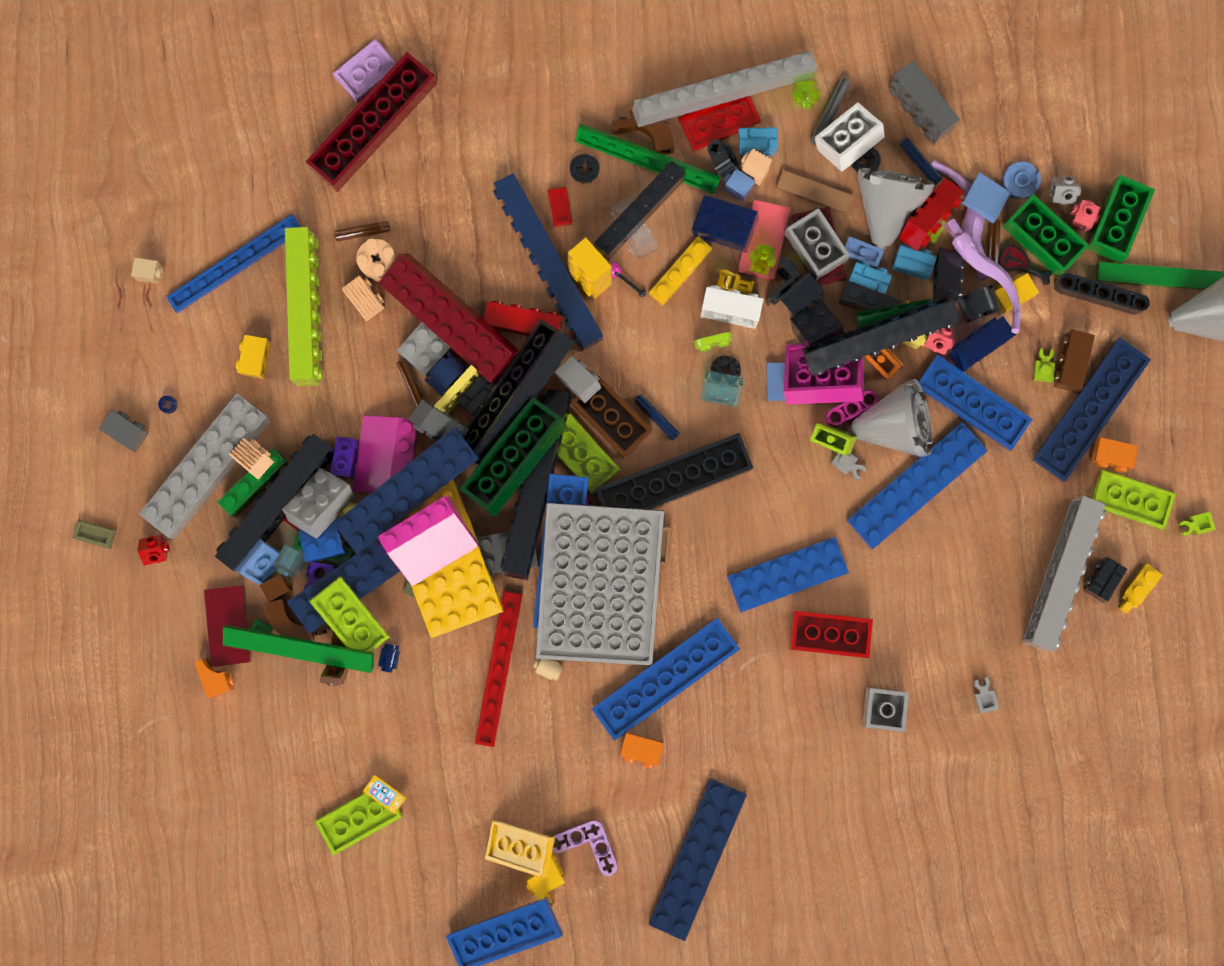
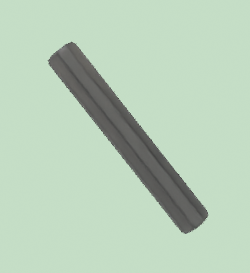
(831, 108)

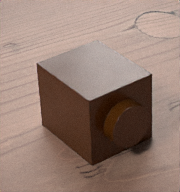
(276, 587)

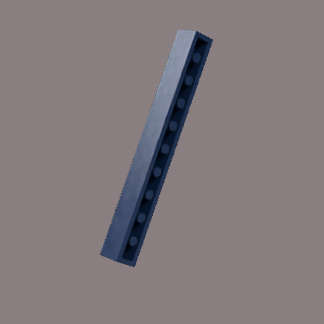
(548, 261)

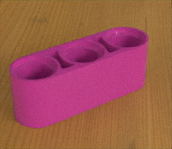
(843, 413)

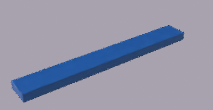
(231, 265)

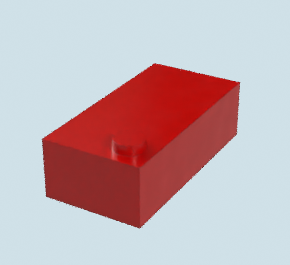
(831, 634)

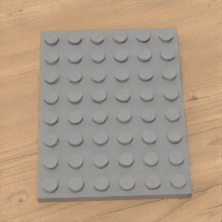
(599, 584)

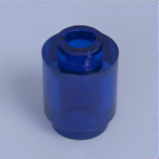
(389, 658)

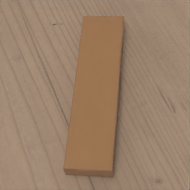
(814, 192)

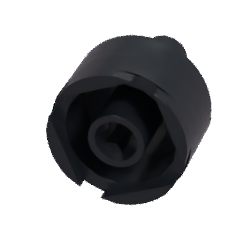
(979, 302)

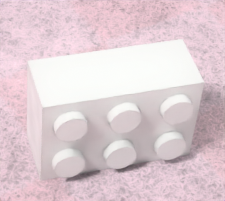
(849, 137)
(731, 307)

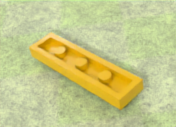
(680, 271)

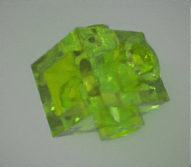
(802, 88)
(762, 259)

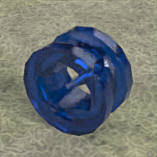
(174, 405)

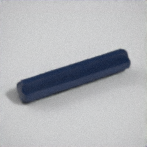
(920, 161)
(657, 417)

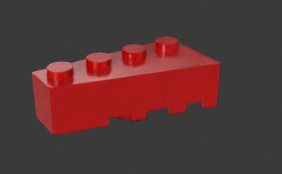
(931, 214)

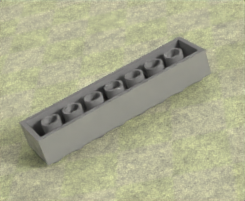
(203, 467)
(1064, 574)

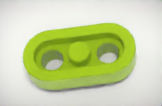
(705, 344)

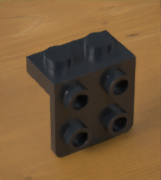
(789, 273)

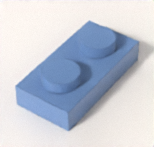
(863, 251)

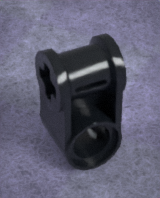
(722, 157)

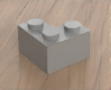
(578, 379)

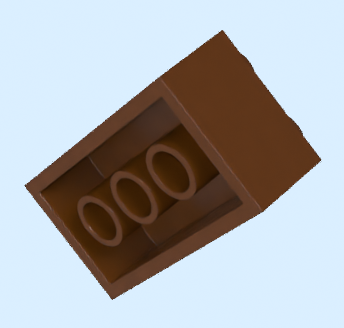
(613, 420)

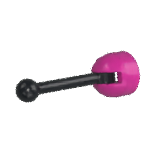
(616, 272)

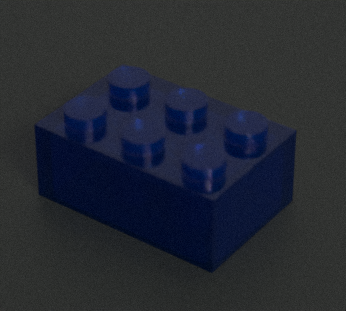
(725, 223)
(981, 343)

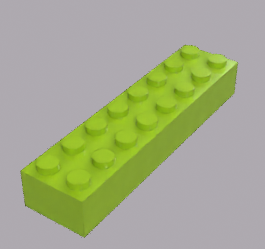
(303, 306)

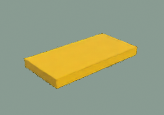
(519, 848)

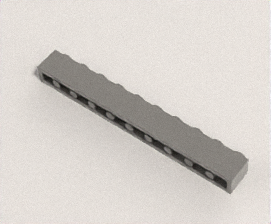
(724, 88)

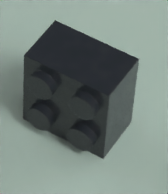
(816, 324)

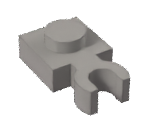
(847, 463)
(985, 699)

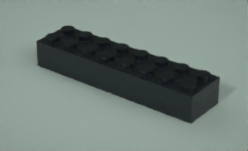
(517, 385)
(679, 476)
(267, 510)

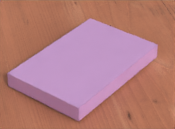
(364, 70)

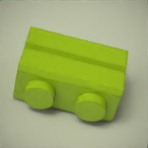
(833, 438)

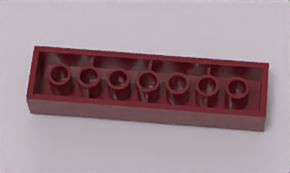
(372, 121)
(448, 317)

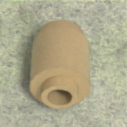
(548, 668)

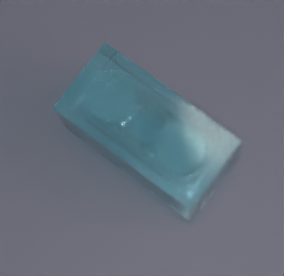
(722, 388)
(290, 561)

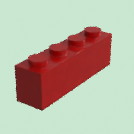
(518, 320)

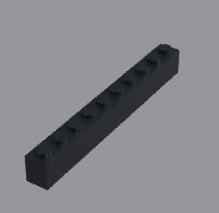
(533, 499)

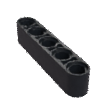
(1110, 292)

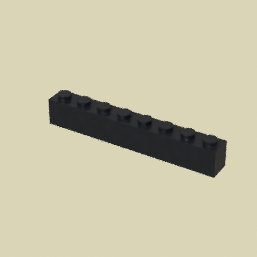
(880, 335)

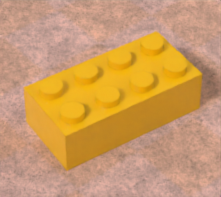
(589, 269)

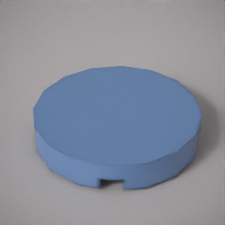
(1021, 180)

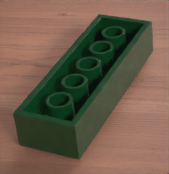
(513, 456)

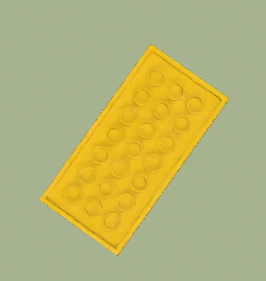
(462, 589)

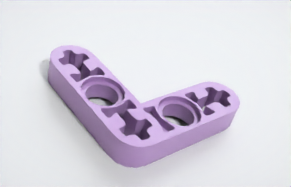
(594, 839)

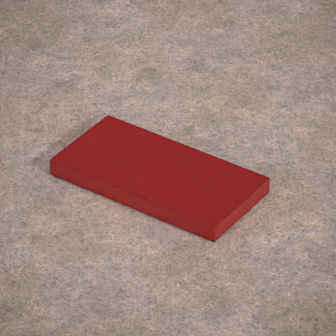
(718, 122)

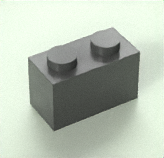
(123, 430)

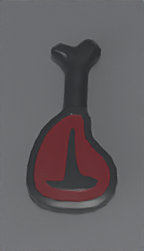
(1014, 258)

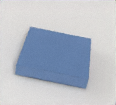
(986, 197)
(259, 562)

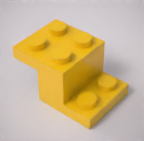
(541, 886)

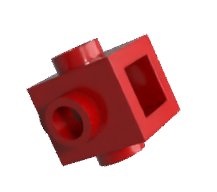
(153, 549)

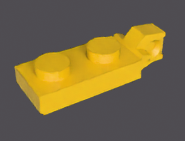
(1139, 587)

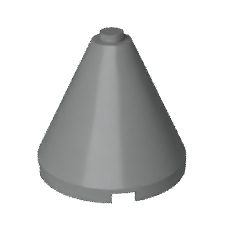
(890, 202)
(1202, 314)
(897, 421)

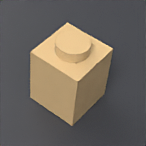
(147, 270)

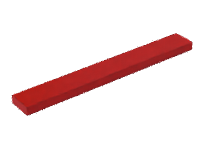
(498, 669)

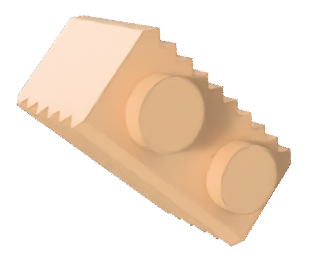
(755, 166)
(363, 298)
(251, 458)

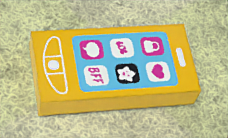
(384, 794)

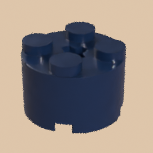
(445, 374)

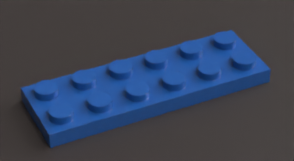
(974, 403)
(787, 574)
(505, 934)

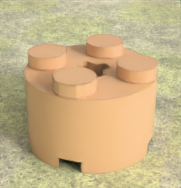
(372, 250)

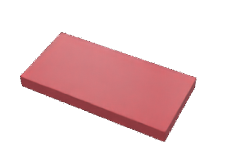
(768, 231)

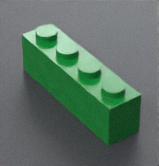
(250, 487)

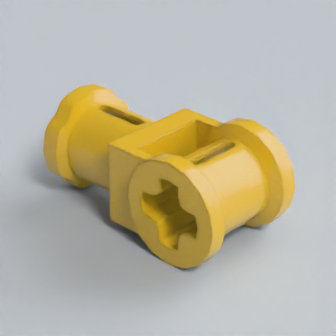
(734, 282)

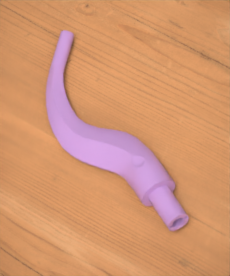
(972, 222)
(967, 249)

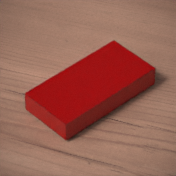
(560, 207)

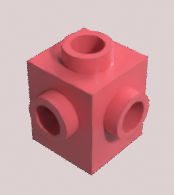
(1084, 215)
(941, 340)

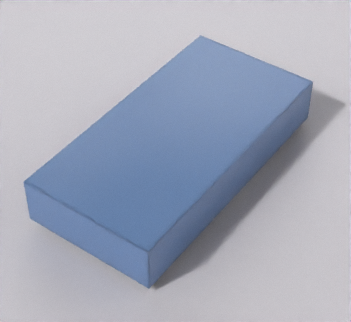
(775, 381)

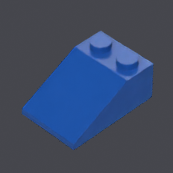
(326, 546)

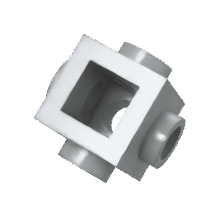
(1064, 190)

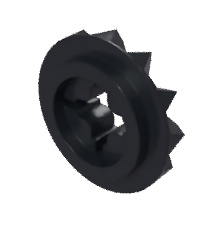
(578, 163)
(873, 164)
(722, 361)

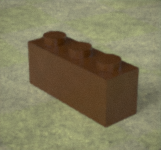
(1073, 361)

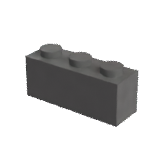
(434, 421)

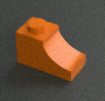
(213, 681)

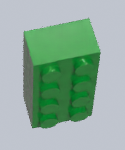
(1120, 218)
(1045, 236)

